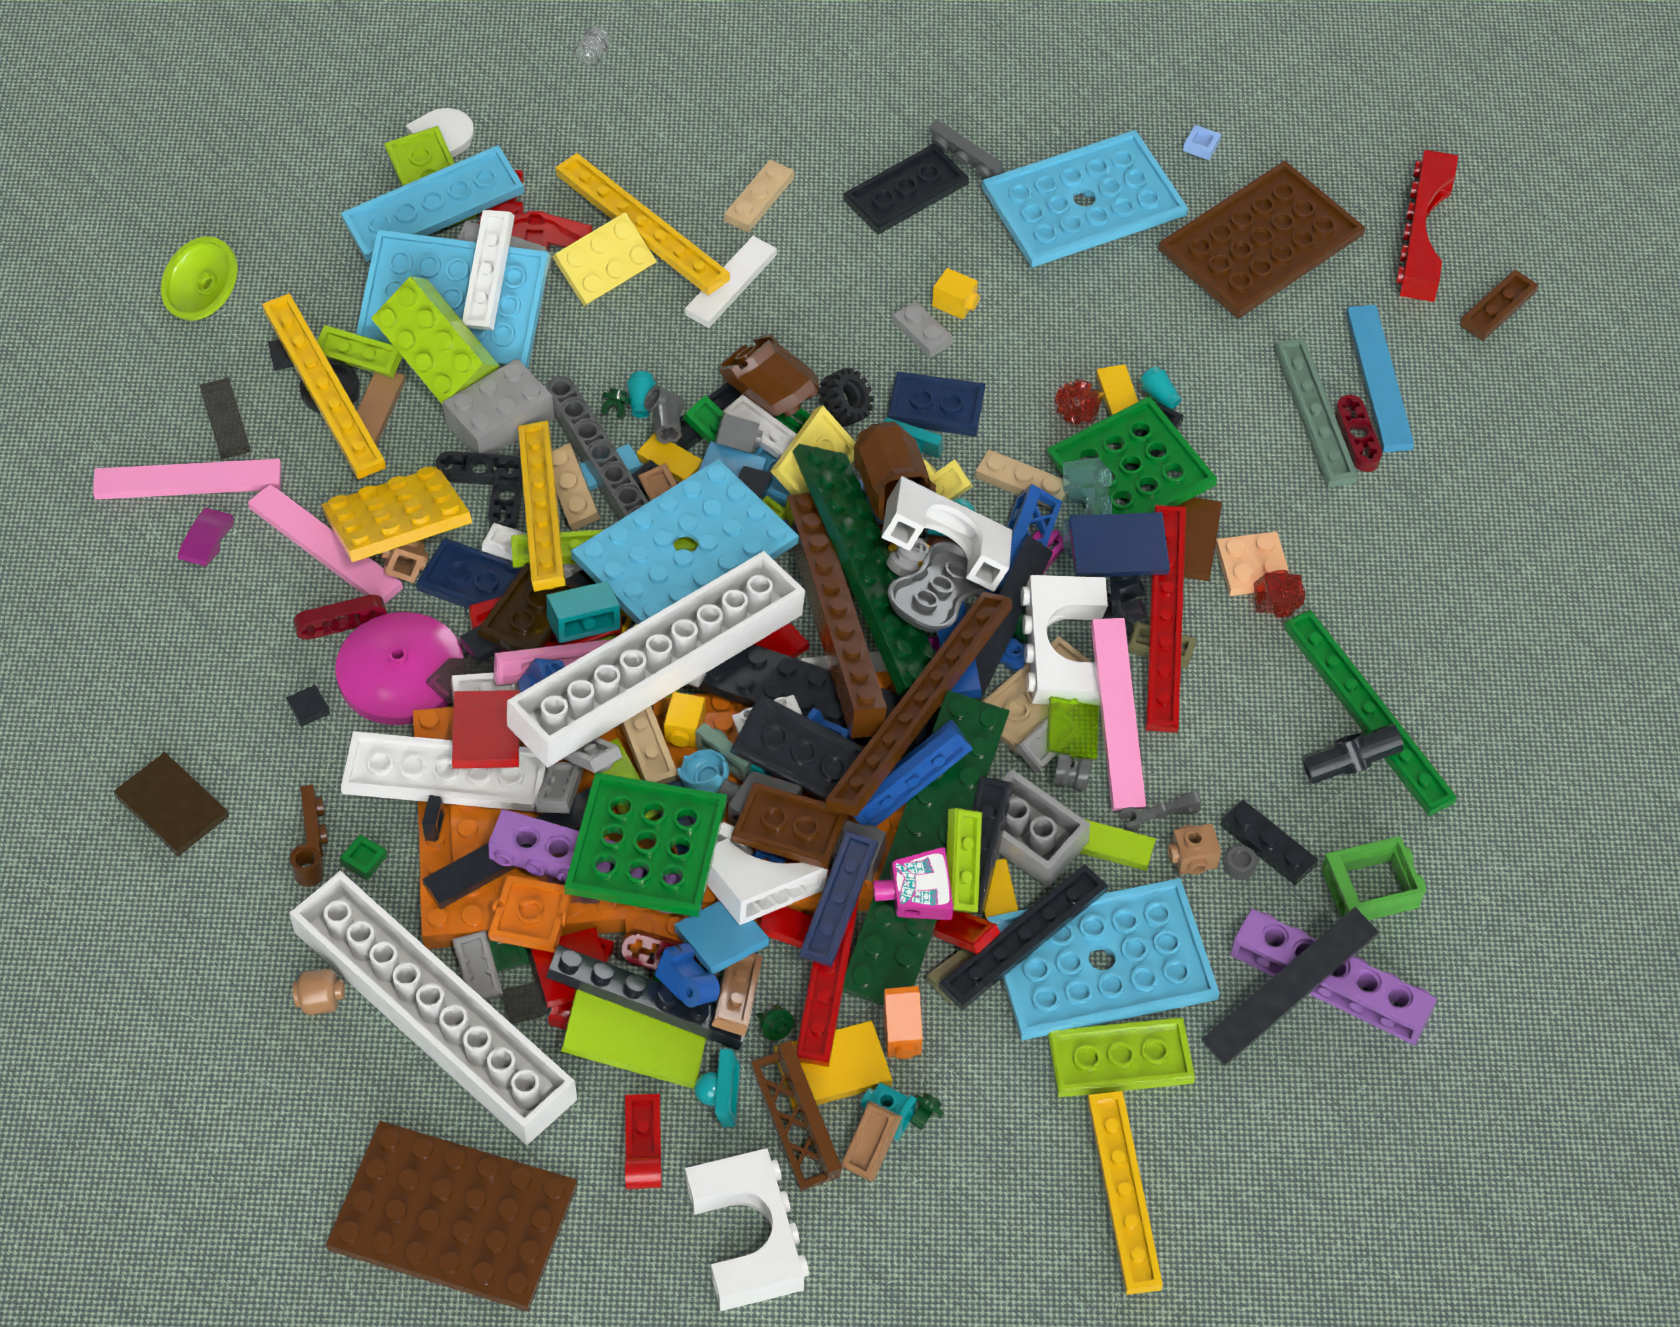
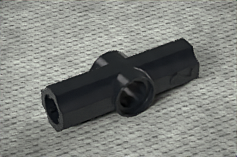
(1352, 753)

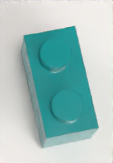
(583, 612)

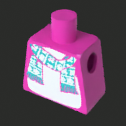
(918, 886)

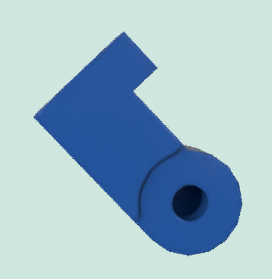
(686, 977)

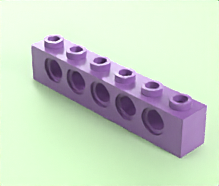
(547, 839)
(1342, 991)

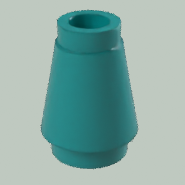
(638, 387)
(1159, 387)

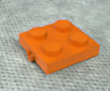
(530, 914)

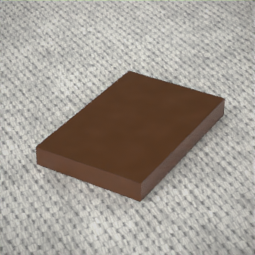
(1200, 537)
(789, 825)

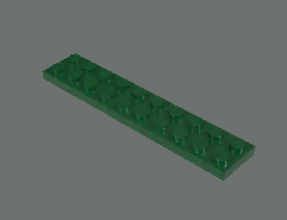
(864, 559)
(893, 946)

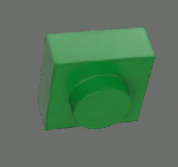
(363, 857)

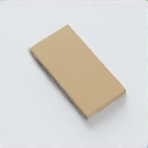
(1014, 697)

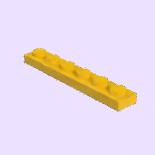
(1124, 1193)

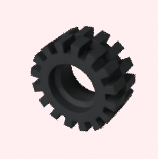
(856, 392)

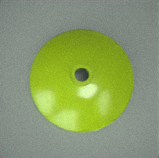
(199, 278)

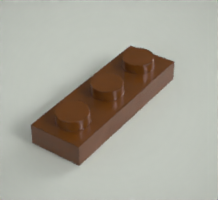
(1499, 305)

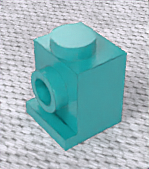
(896, 1103)

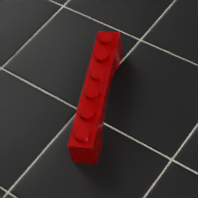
(1422, 265)

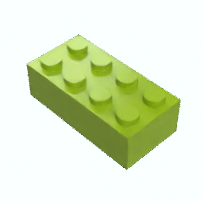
(433, 339)

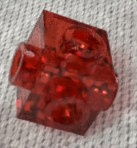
(1089, 399)
(1279, 593)

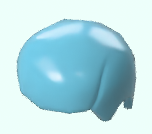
(704, 770)

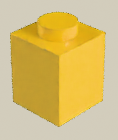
(955, 293)
(683, 718)

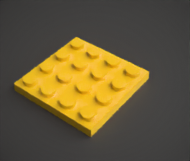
(395, 513)

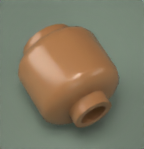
(318, 991)

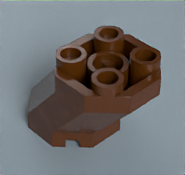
(770, 376)
(882, 457)

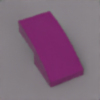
(204, 537)

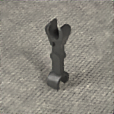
(1186, 804)

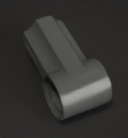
(666, 412)

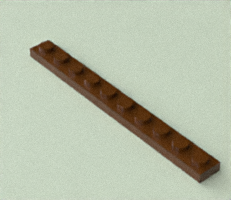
(918, 704)

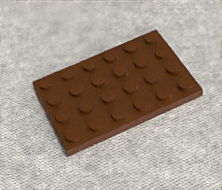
(1261, 239)
(453, 1215)

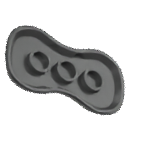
(936, 590)

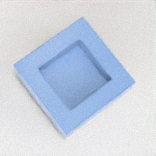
(1202, 142)

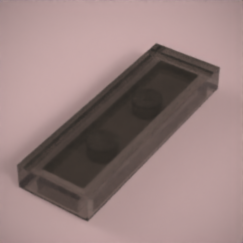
(225, 418)

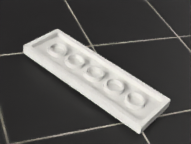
(423, 767)

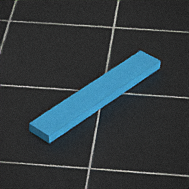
(1379, 378)

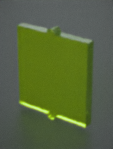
(1072, 728)

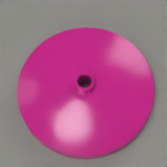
(387, 666)

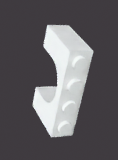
(982, 539)
(1049, 601)
(750, 1182)

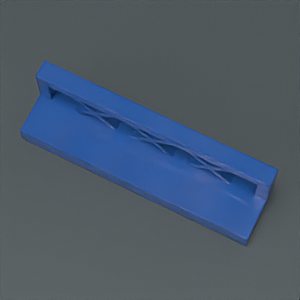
(1021, 515)
(915, 773)

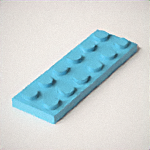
(436, 199)

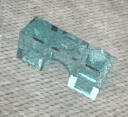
(1087, 482)

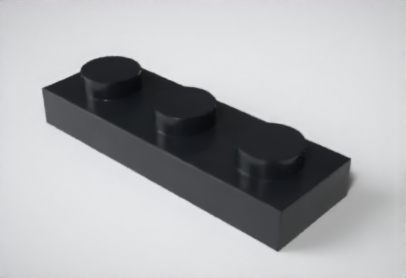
(1269, 842)

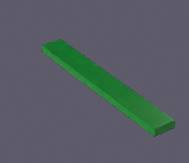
(1368, 710)

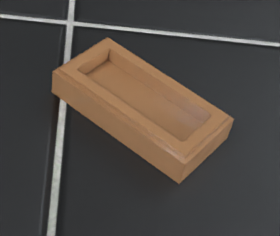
(871, 1141)

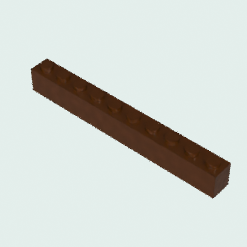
(836, 619)

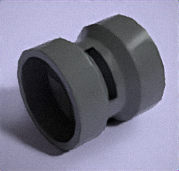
(1073, 772)

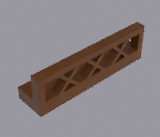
(808, 1111)

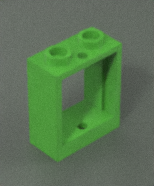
(1338, 863)

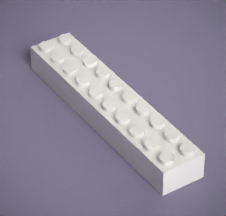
(654, 658)
(434, 1007)

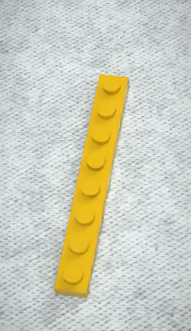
(655, 232)
(324, 386)
(541, 506)

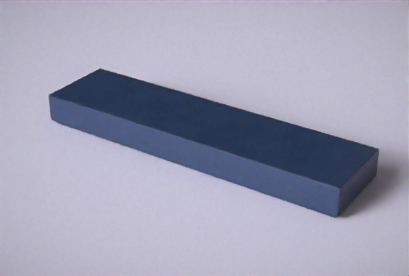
(838, 899)

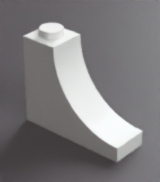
(758, 887)

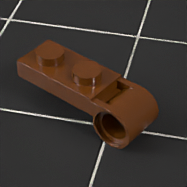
(315, 836)

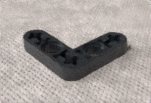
(501, 480)

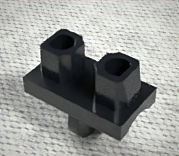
(1120, 601)

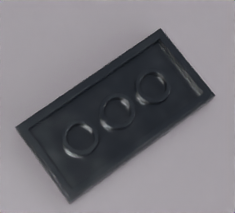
(905, 189)
(794, 747)

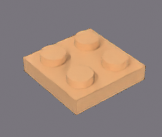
(1249, 558)

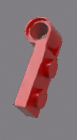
(643, 1141)

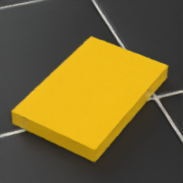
(853, 1069)

